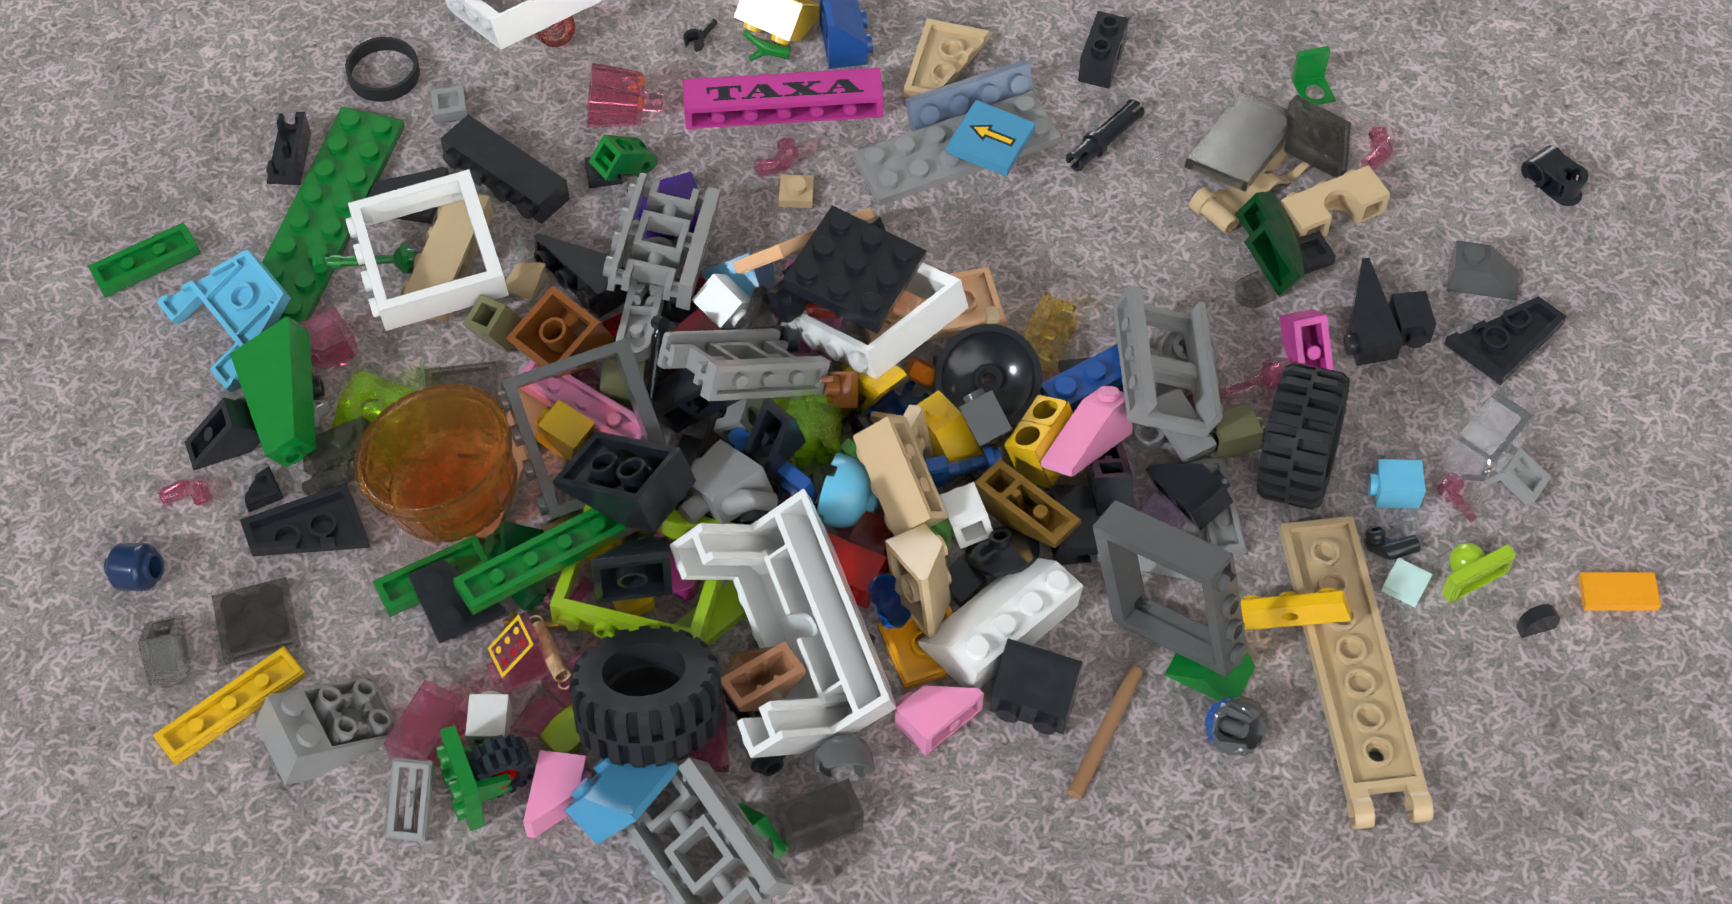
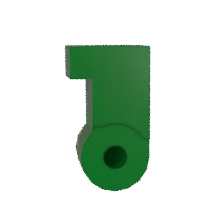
(622, 155)

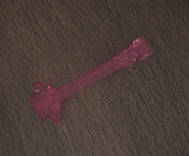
(1269, 376)

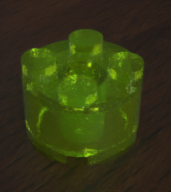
(819, 425)

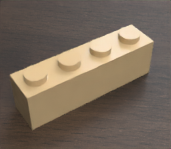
(448, 248)

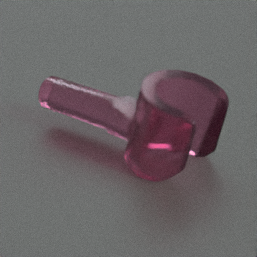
(1453, 485)

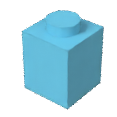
(1397, 483)

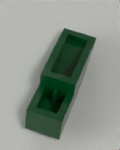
(1272, 241)

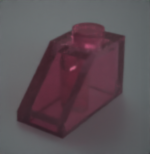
(330, 340)

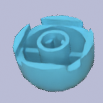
(846, 493)

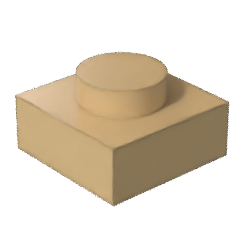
(796, 191)

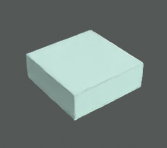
(1406, 582)

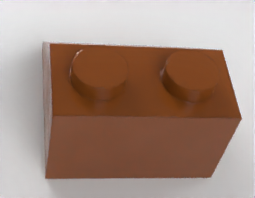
(558, 330)

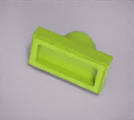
(1474, 569)

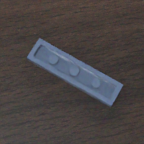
(959, 96)

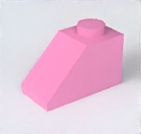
(936, 713)
(551, 789)

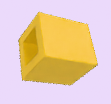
(563, 429)

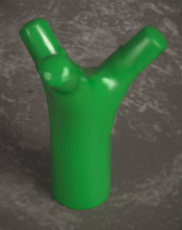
(766, 48)

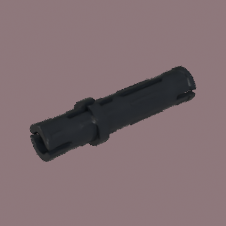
(1096, 142)

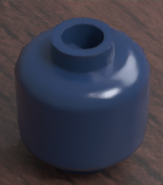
(134, 566)

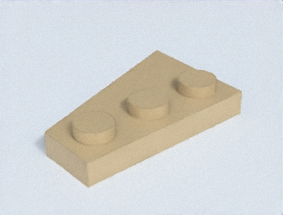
(942, 55)

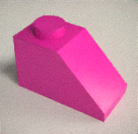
(1307, 338)

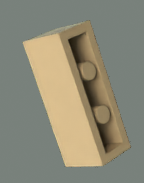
(899, 475)

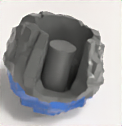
(1236, 725)

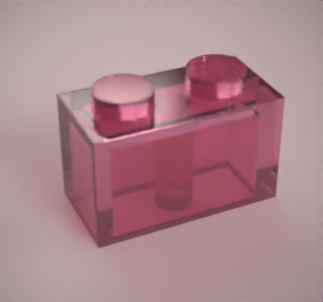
(418, 728)

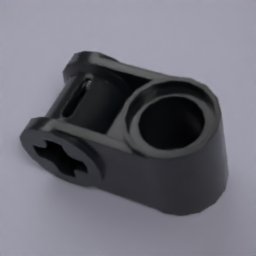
(1554, 171)

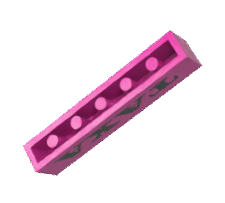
(783, 98)

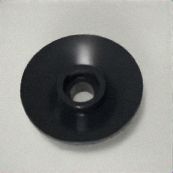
(1003, 552)

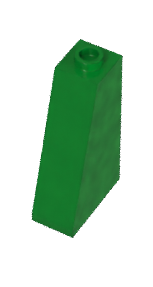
(279, 389)

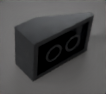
(628, 479)

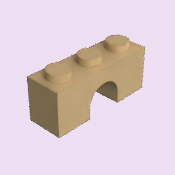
(1355, 192)

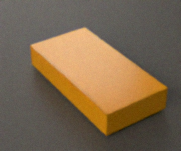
(1619, 591)

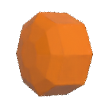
(921, 372)

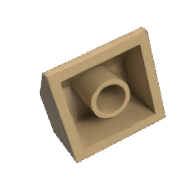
(921, 575)

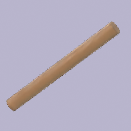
(1105, 732)

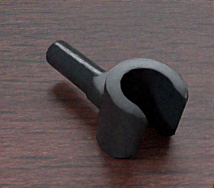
(699, 35)

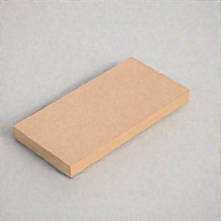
(784, 248)
(979, 293)

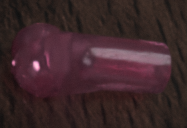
(780, 162)

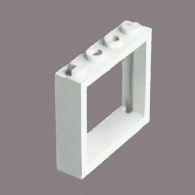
(517, 22)
(436, 299)
(943, 304)

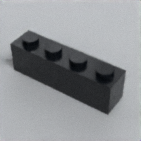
(504, 169)

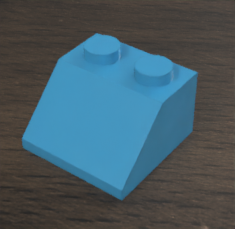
(616, 796)

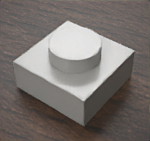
(448, 104)

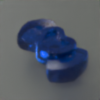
(888, 601)

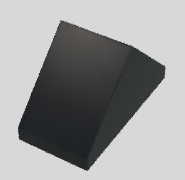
(773, 438)

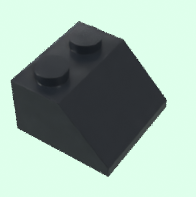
(1035, 687)

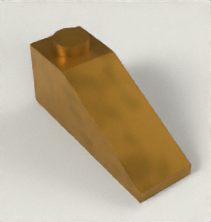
(1024, 506)

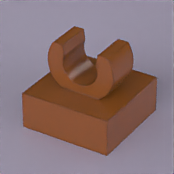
(841, 389)

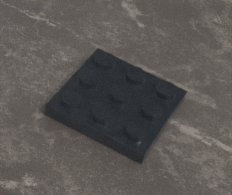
(854, 269)

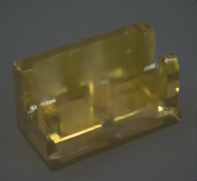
(1051, 330)

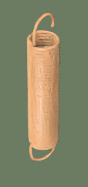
(551, 653)

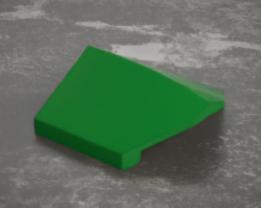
(1209, 682)

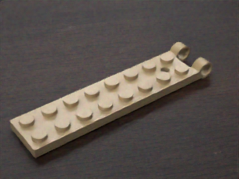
(1356, 672)

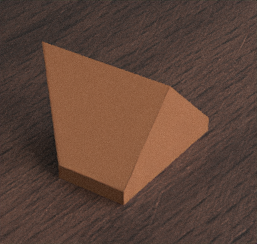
(761, 676)

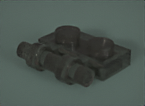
(333, 449)

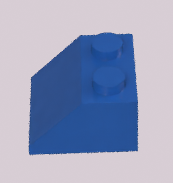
(844, 33)

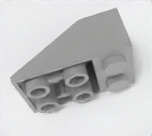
(323, 726)

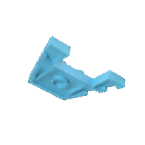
(240, 297)

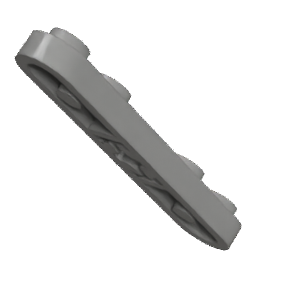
(636, 318)

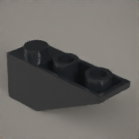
(580, 272)

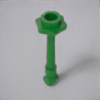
(402, 258)

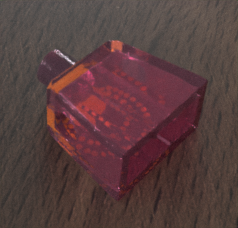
(618, 97)

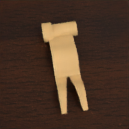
(1223, 205)

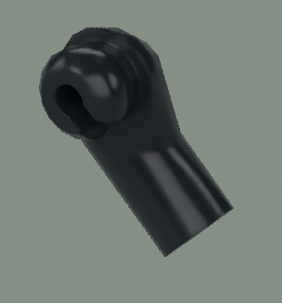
(1388, 548)

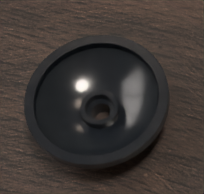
(990, 351)

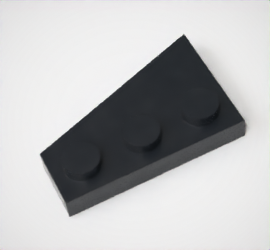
(1509, 340)
(307, 525)

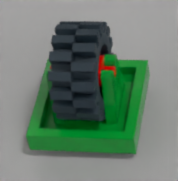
(482, 771)

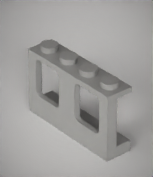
(1142, 368)

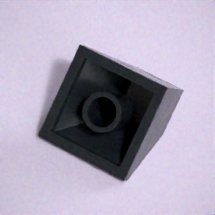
(633, 570)

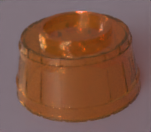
(439, 462)

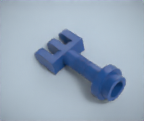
(941, 470)

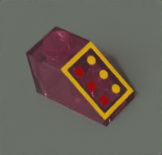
(516, 656)

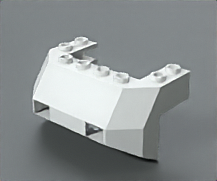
(801, 596)

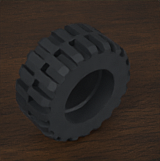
(1302, 435)
(638, 729)

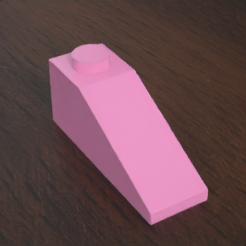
(1090, 432)

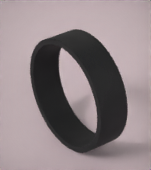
(375, 45)

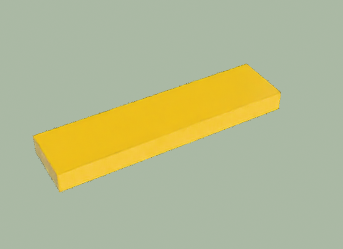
(228, 705)

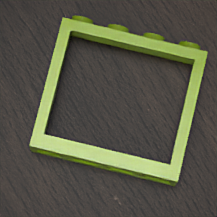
(608, 622)

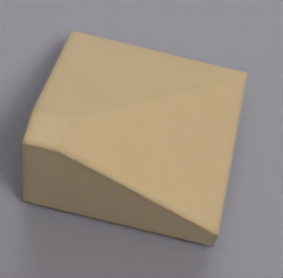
(526, 280)

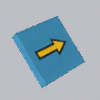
(991, 138)

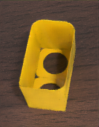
(1035, 436)

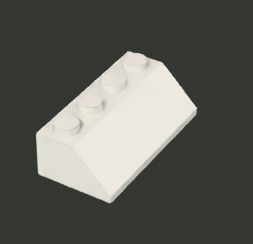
(1010, 607)

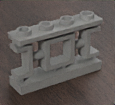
(689, 245)
(742, 364)
(728, 830)

